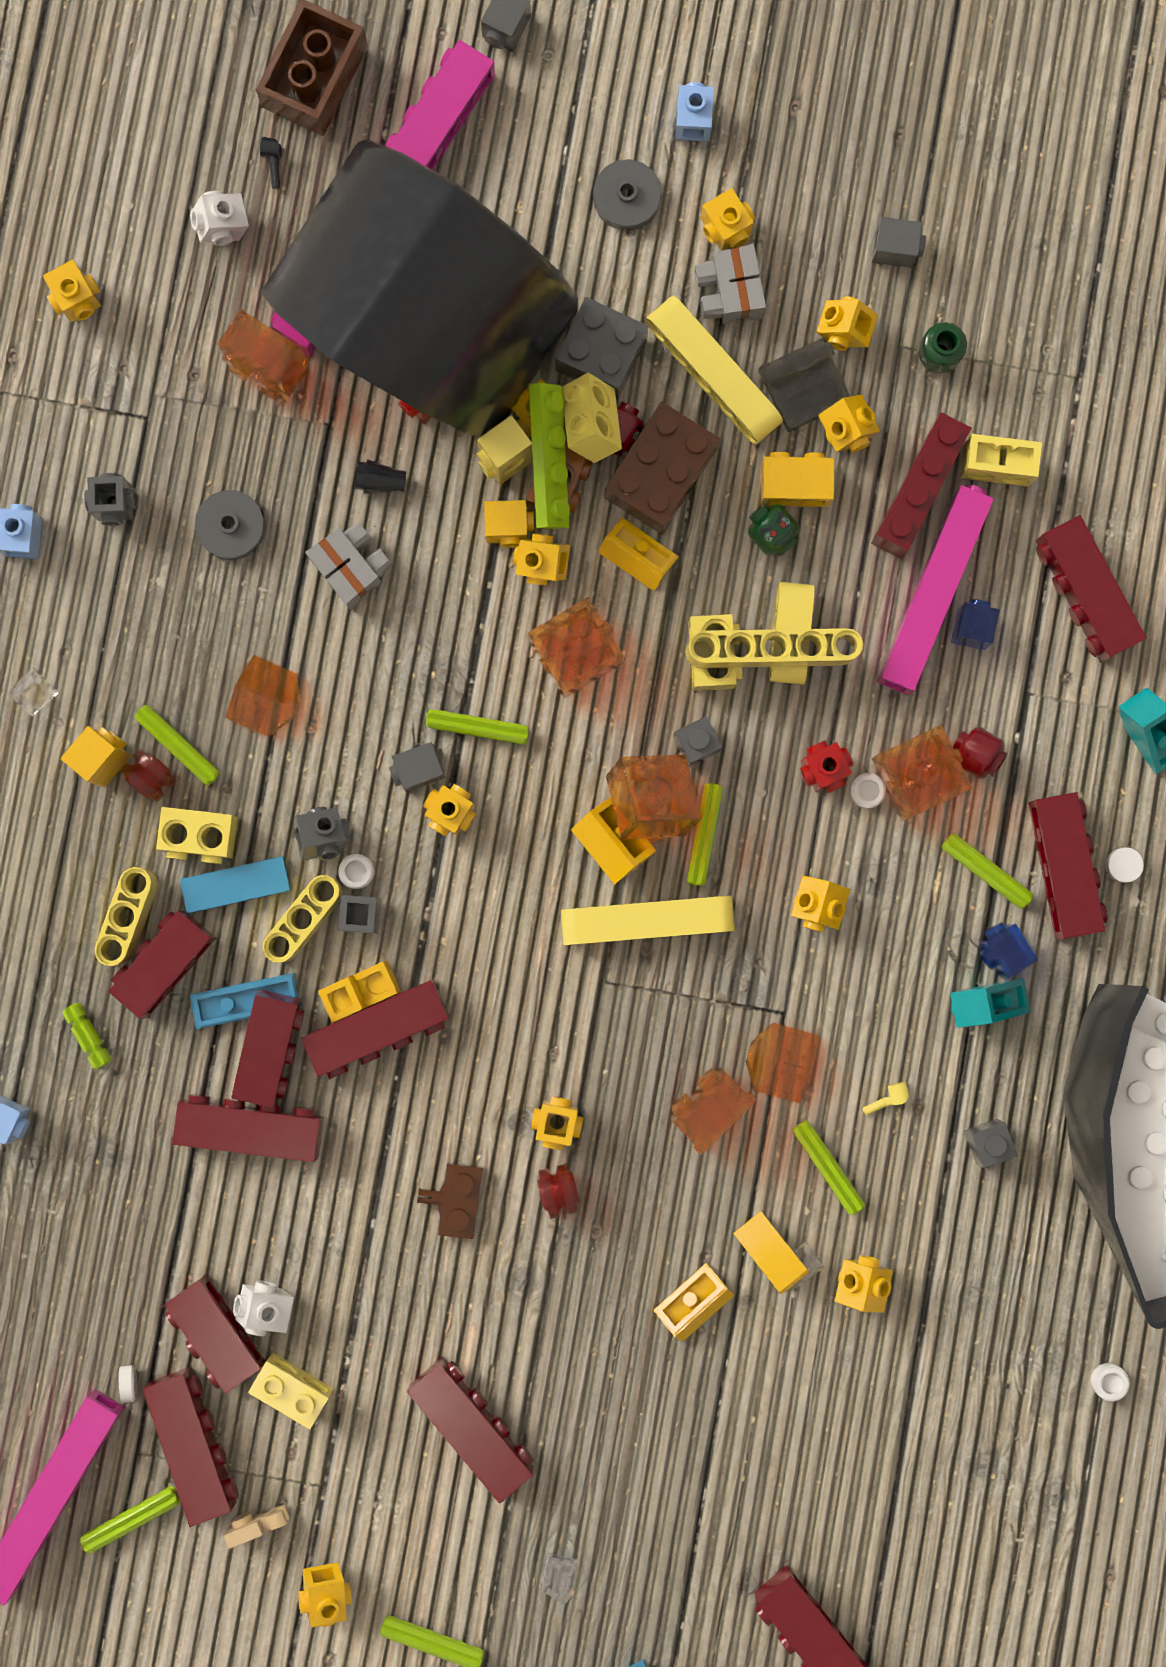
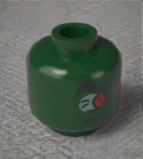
(942, 347)
(773, 529)

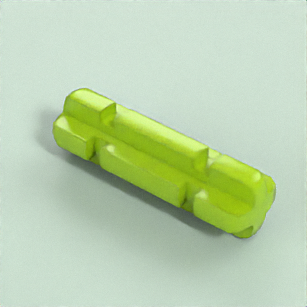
(86, 1035)

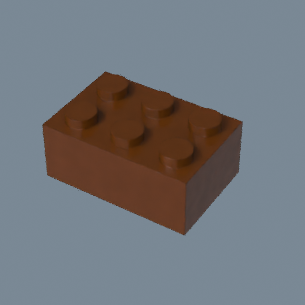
(312, 67)
(661, 467)

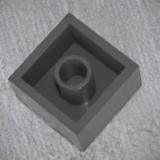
(602, 344)

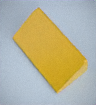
(637, 554)
(693, 1302)

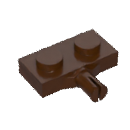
(456, 1200)

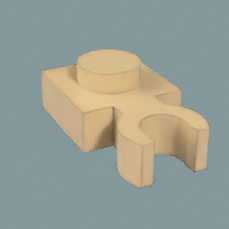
(248, 1527)

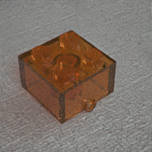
(263, 356)
(576, 647)
(922, 772)
(653, 797)
(710, 1108)

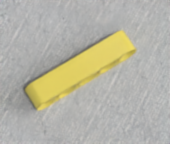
(714, 370)
(788, 639)
(647, 920)

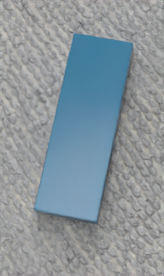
(235, 885)
(236, 1001)

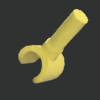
(898, 1095)

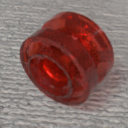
(148, 775)
(558, 1191)

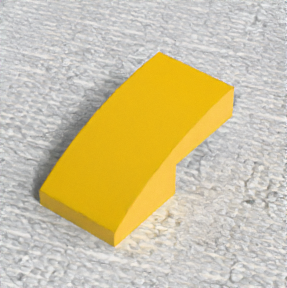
(359, 991)
(771, 1252)

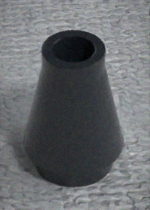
(376, 477)

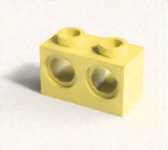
(591, 418)
(1001, 460)
(700, 677)
(198, 826)
(291, 1390)

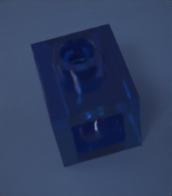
(975, 624)
(1006, 950)

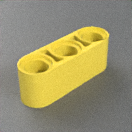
(792, 611)
(112, 927)
(287, 927)

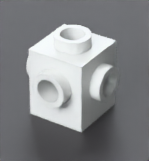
(219, 218)
(263, 1308)

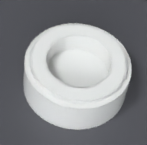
(867, 790)
(1124, 865)
(356, 871)
(1110, 1382)
(128, 1384)

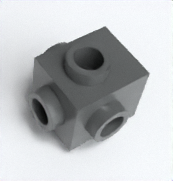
(101, 493)
(320, 833)

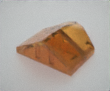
(264, 697)
(781, 1061)

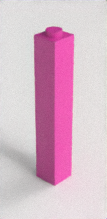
(935, 589)
(55, 1489)

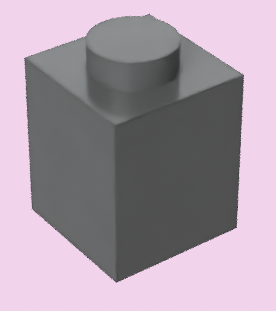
(505, 22)
(898, 242)
(697, 741)
(416, 767)
(359, 914)
(990, 1143)

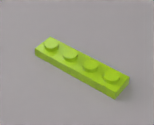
(549, 456)

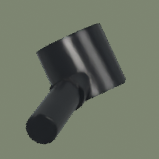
(272, 149)

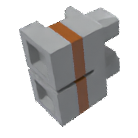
(736, 285)
(344, 566)

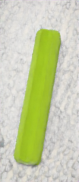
(477, 726)
(177, 745)
(704, 834)
(987, 871)
(828, 1167)
(130, 1520)
(431, 1642)

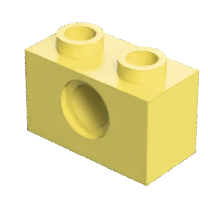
(504, 450)

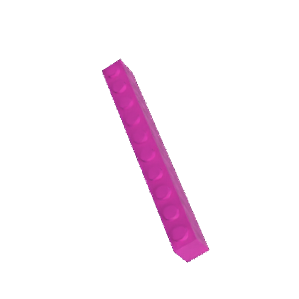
(429, 126)

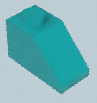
(1146, 725)
(990, 1003)

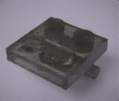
(804, 383)

